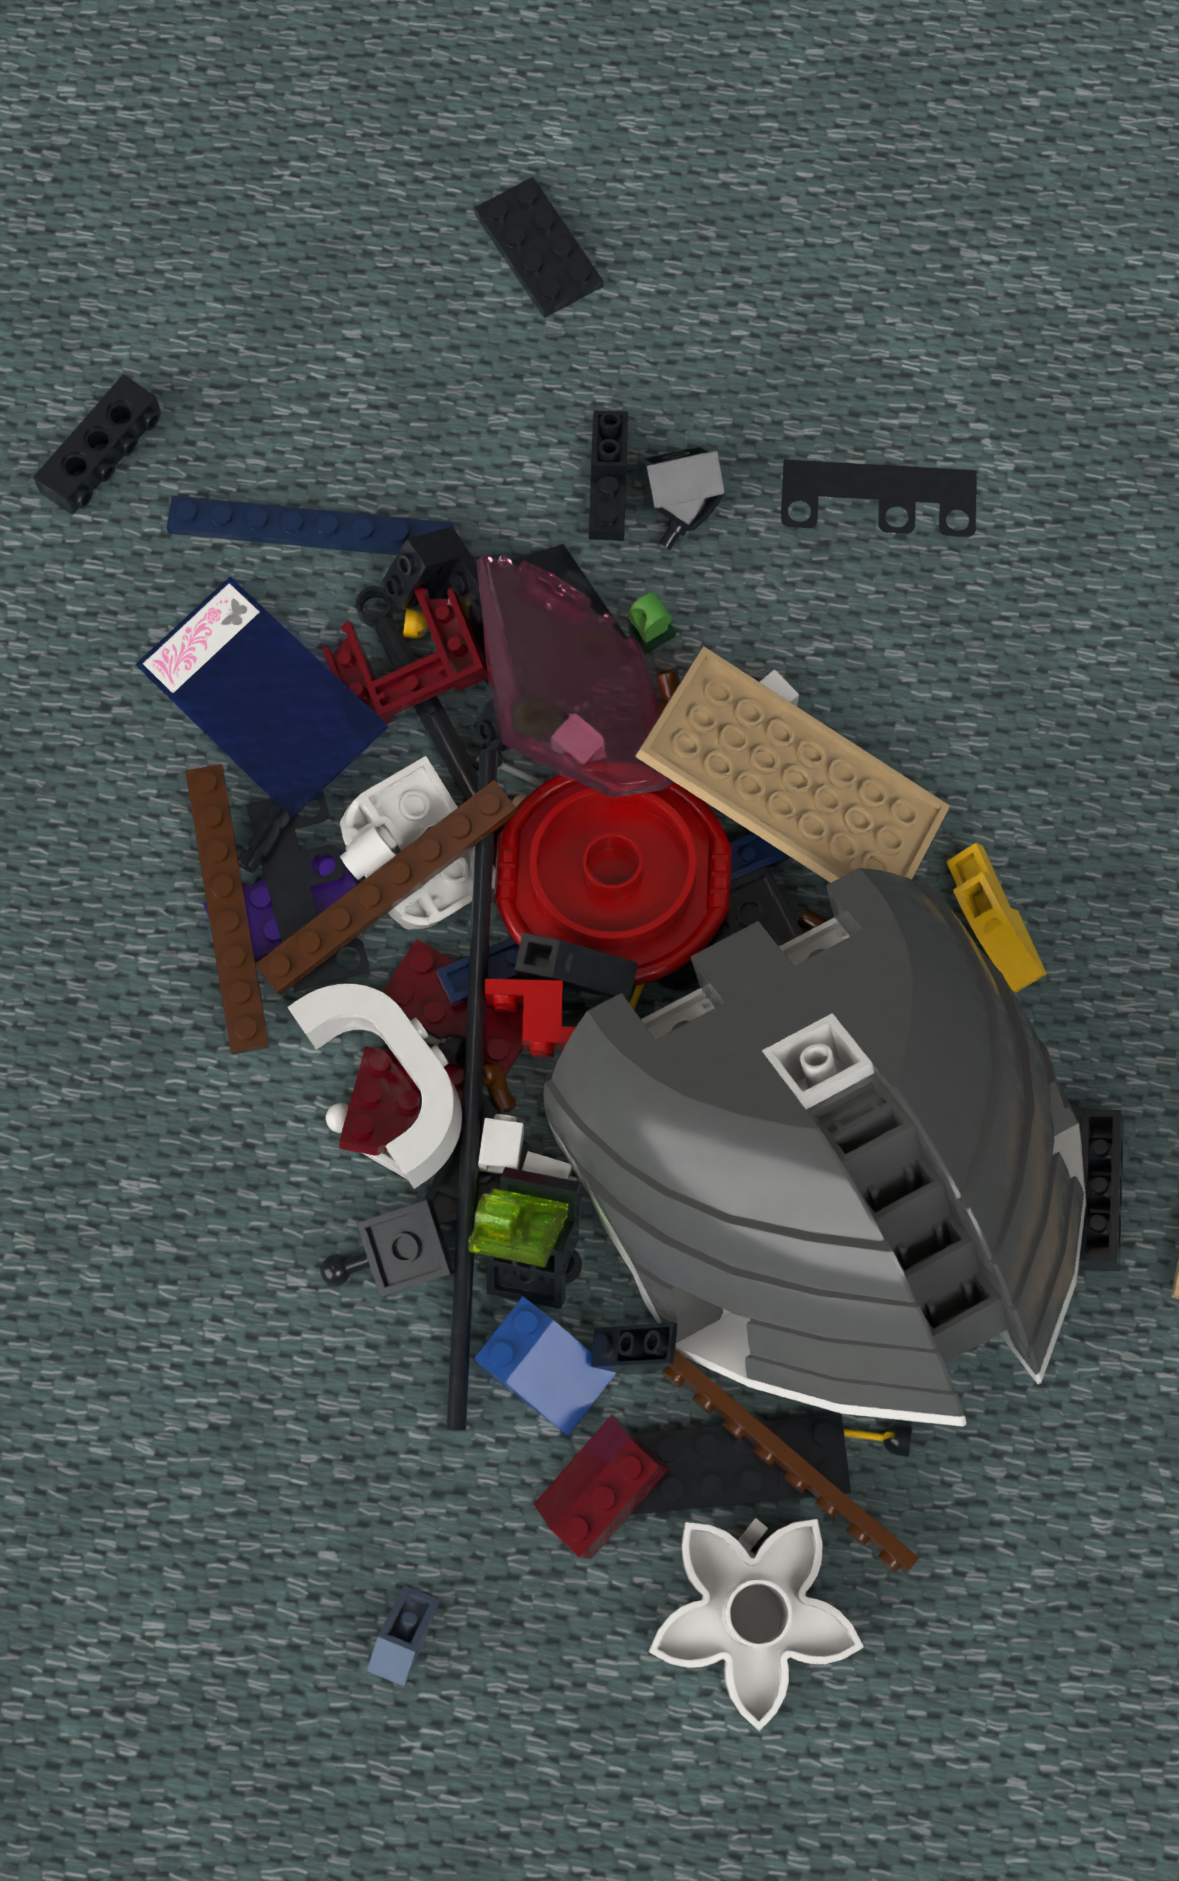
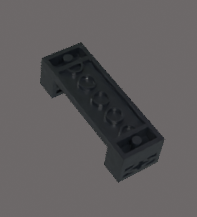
(438, 564)

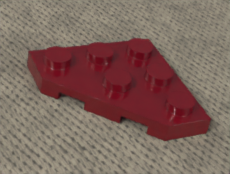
(384, 1102)

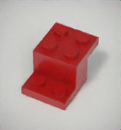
(541, 1012)

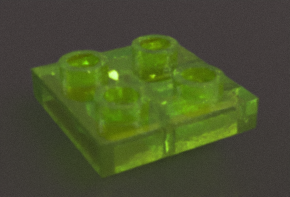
(517, 1227)

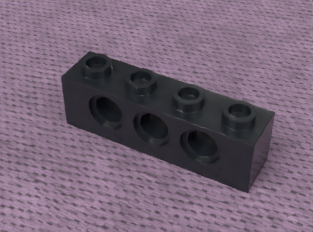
(99, 427)
(1103, 1169)

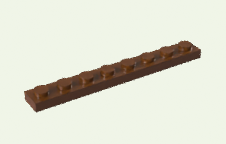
(387, 887)
(227, 910)
(799, 1472)

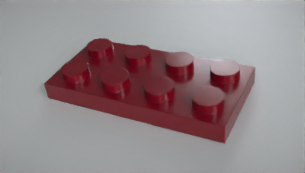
(422, 996)

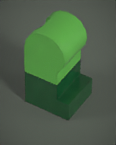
(650, 622)

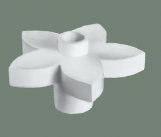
(754, 1614)

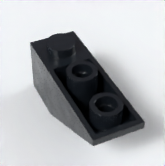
(577, 966)
(634, 1348)

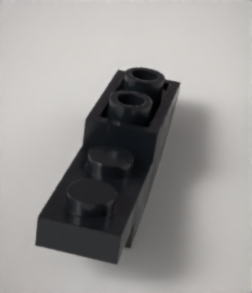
(608, 475)

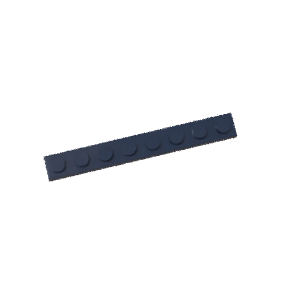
(294, 525)

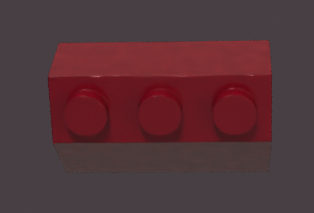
(600, 1488)

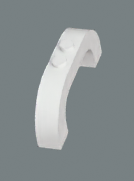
(359, 1007)

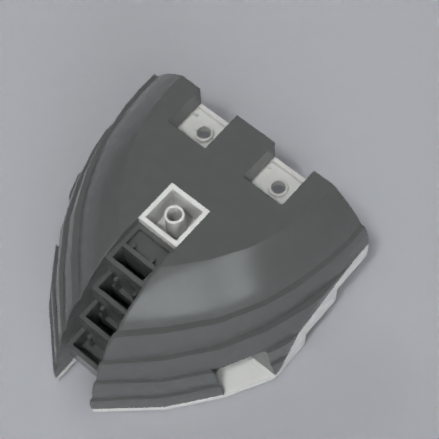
(839, 1152)

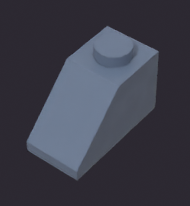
(403, 1635)

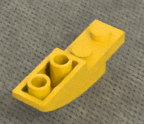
(992, 918)

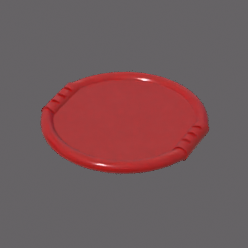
(616, 873)

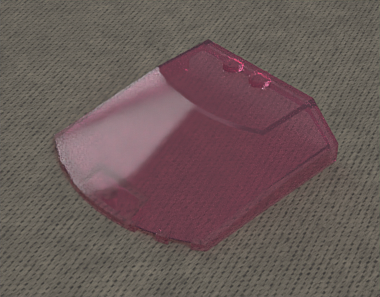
(566, 680)

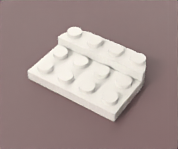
(409, 807)

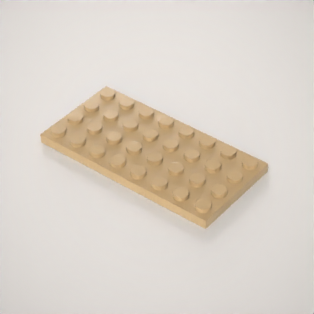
(789, 775)

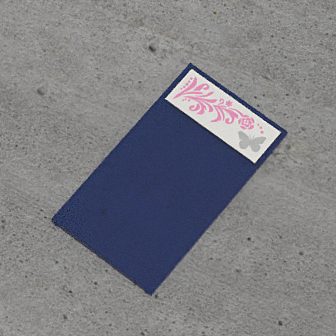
(261, 696)

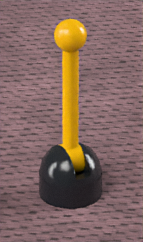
(895, 1438)

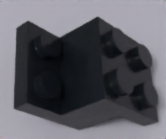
(536, 1283)

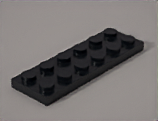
(719, 1470)

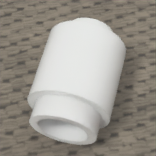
(369, 852)

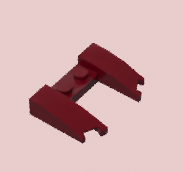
(455, 664)

